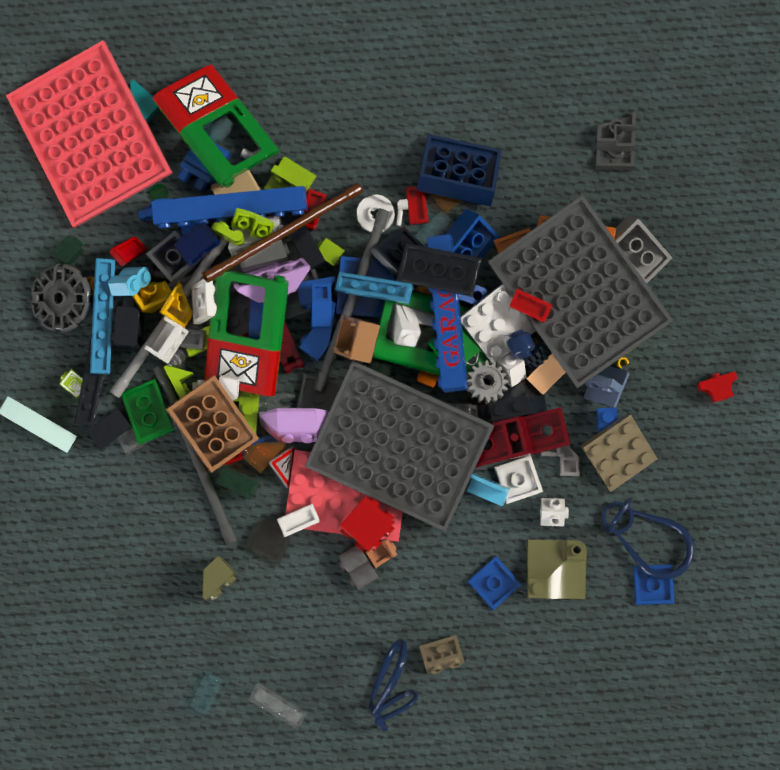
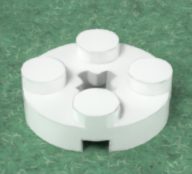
(371, 204)

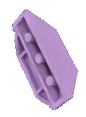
(292, 270)
(294, 424)

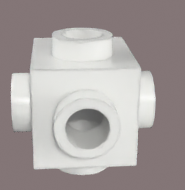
(553, 512)

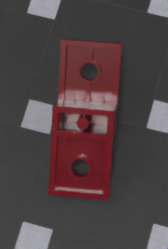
(524, 436)

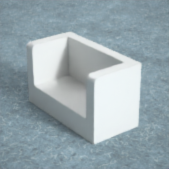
(168, 340)

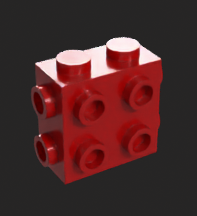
(367, 524)

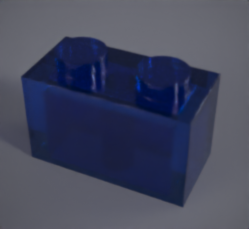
(197, 243)

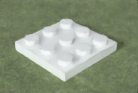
(493, 321)

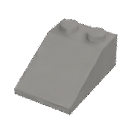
(641, 247)

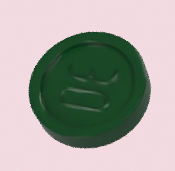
(159, 191)

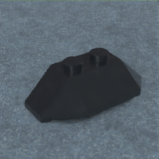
(517, 401)

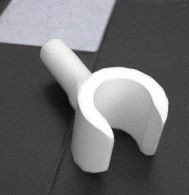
(402, 205)

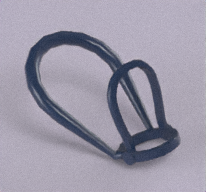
(376, 709)

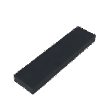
(305, 243)

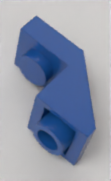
(321, 304)

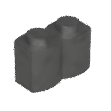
(358, 567)

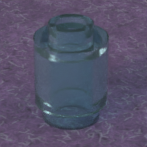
(220, 129)

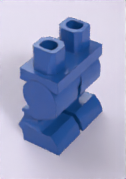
(192, 166)

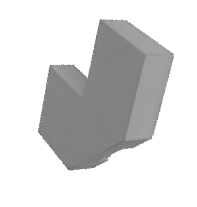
(568, 460)

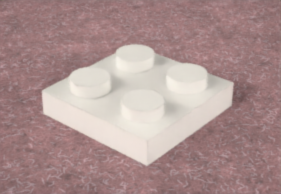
(203, 301)

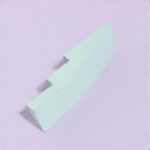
(37, 424)

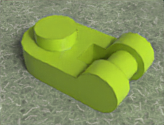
(222, 230)

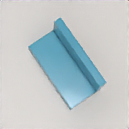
(488, 489)

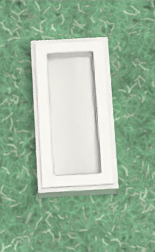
(298, 520)

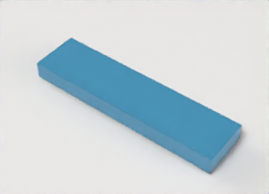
(374, 287)

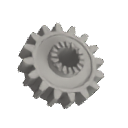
(493, 375)

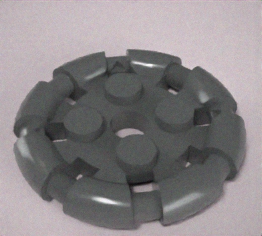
(70, 294)

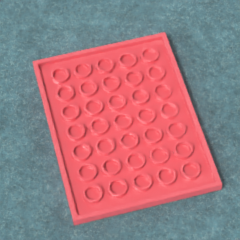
(89, 134)

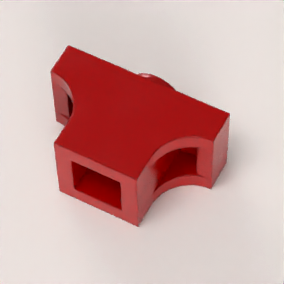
(718, 386)

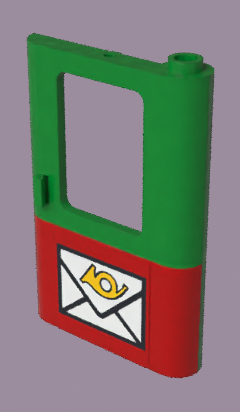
(200, 100)
(243, 357)

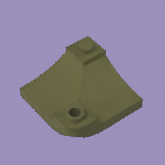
(556, 569)

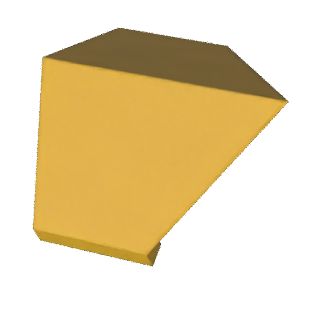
(152, 296)
(177, 306)

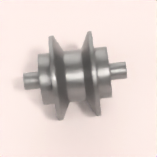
(177, 359)

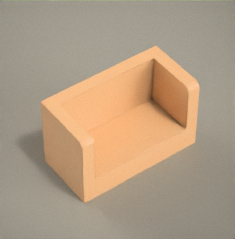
(546, 374)

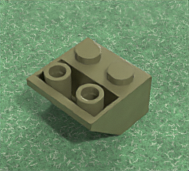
(217, 576)

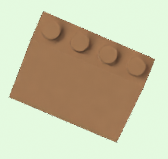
(212, 424)

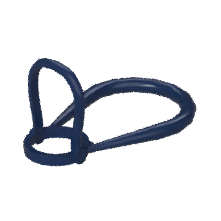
(664, 521)

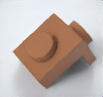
(381, 554)

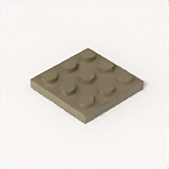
(619, 452)

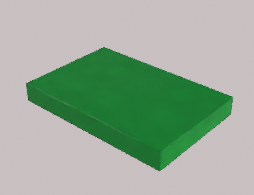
(147, 411)

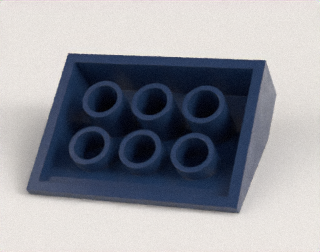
(459, 170)

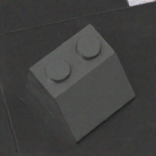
(169, 259)

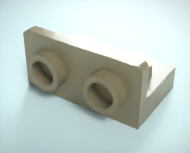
(441, 655)

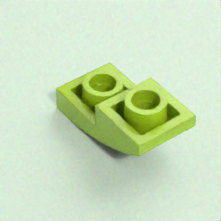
(256, 224)

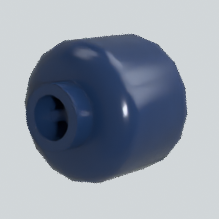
(520, 344)

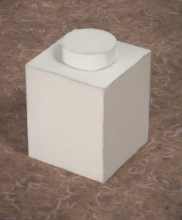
(514, 368)

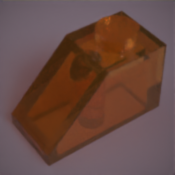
(262, 453)

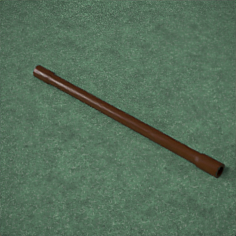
(217, 270)

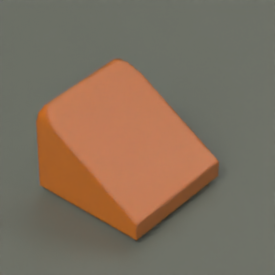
(427, 379)

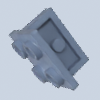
(606, 386)

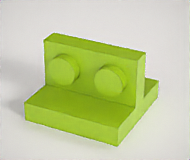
(289, 175)

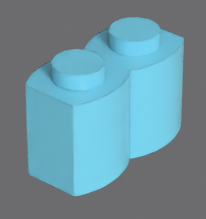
(129, 281)

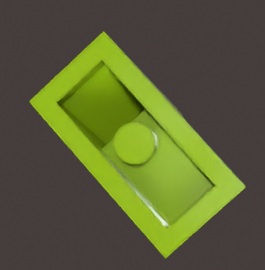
(177, 376)

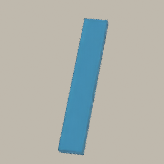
(102, 317)

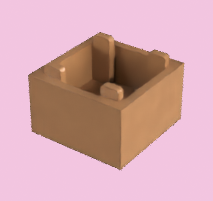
(356, 339)

